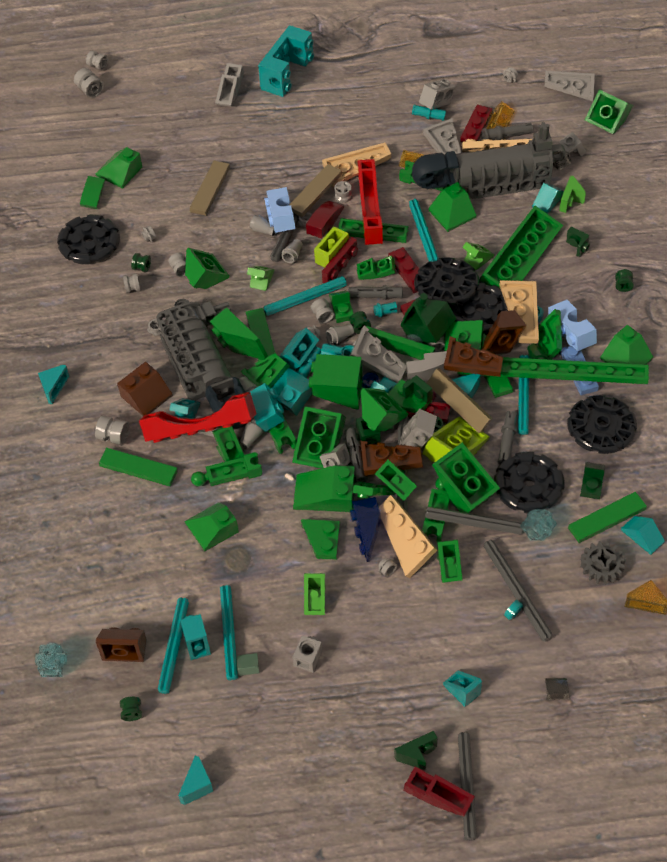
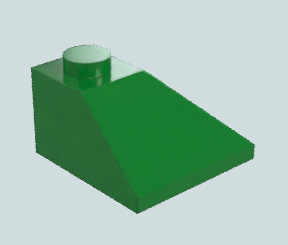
(608, 112)
(121, 167)
(452, 207)
(203, 269)
(627, 348)
(380, 409)
(213, 525)

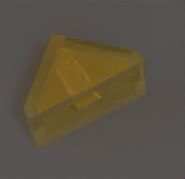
(647, 598)

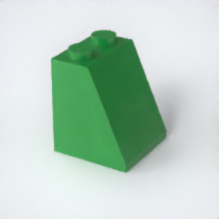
(337, 379)

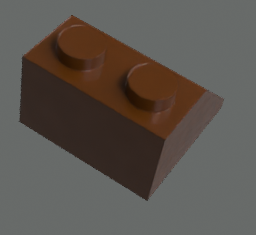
(504, 332)
(144, 389)
(121, 644)

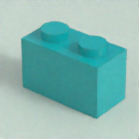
(299, 348)
(267, 407)
(195, 636)

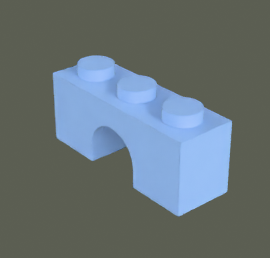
(279, 210)
(577, 334)

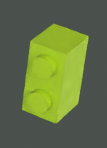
(330, 246)

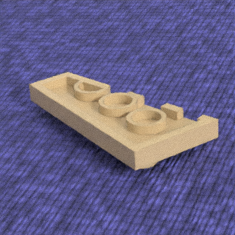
(472, 145)
(348, 162)
(523, 299)
(407, 538)

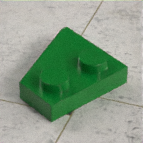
(550, 334)
(266, 371)
(410, 404)
(366, 489)
(323, 537)

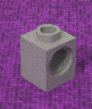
(307, 661)

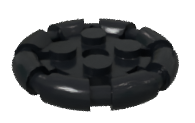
(80, 250)
(451, 270)
(484, 301)
(603, 433)
(529, 472)

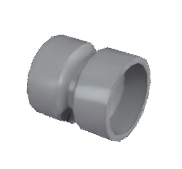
(88, 82)
(115, 431)

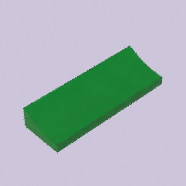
(522, 248)

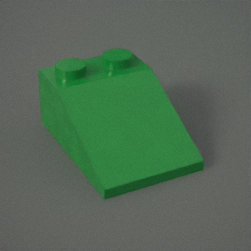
(236, 335)
(318, 435)
(464, 479)
(325, 489)

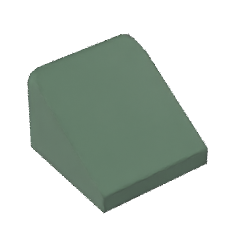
(247, 664)

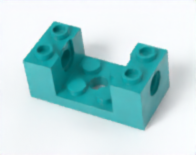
(292, 46)

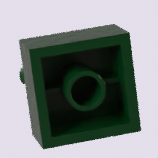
(428, 319)

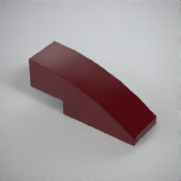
(323, 219)
(438, 792)

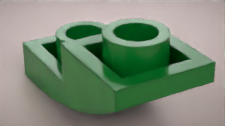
(92, 192)
(370, 269)

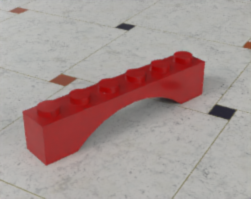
(369, 202)
(161, 424)

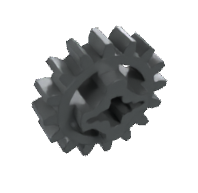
(599, 568)

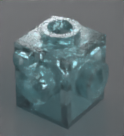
(538, 524)
(50, 660)

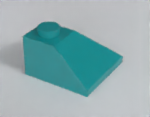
(292, 391)

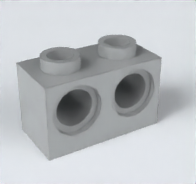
(437, 94)
(418, 429)

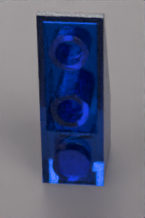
(367, 519)

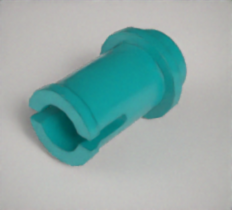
(383, 309)

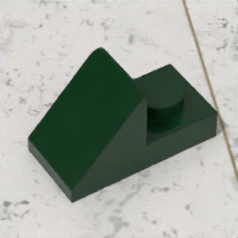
(592, 480)
(411, 752)

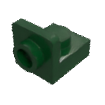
(578, 239)
(419, 388)

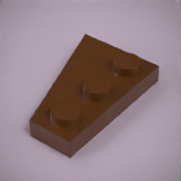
(467, 359)
(402, 456)

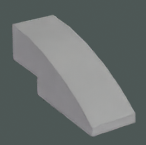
(229, 85)
(426, 367)

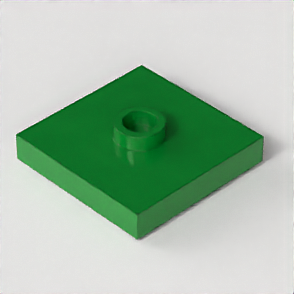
(466, 331)

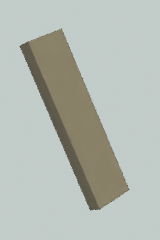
(209, 188)
(315, 190)
(459, 400)

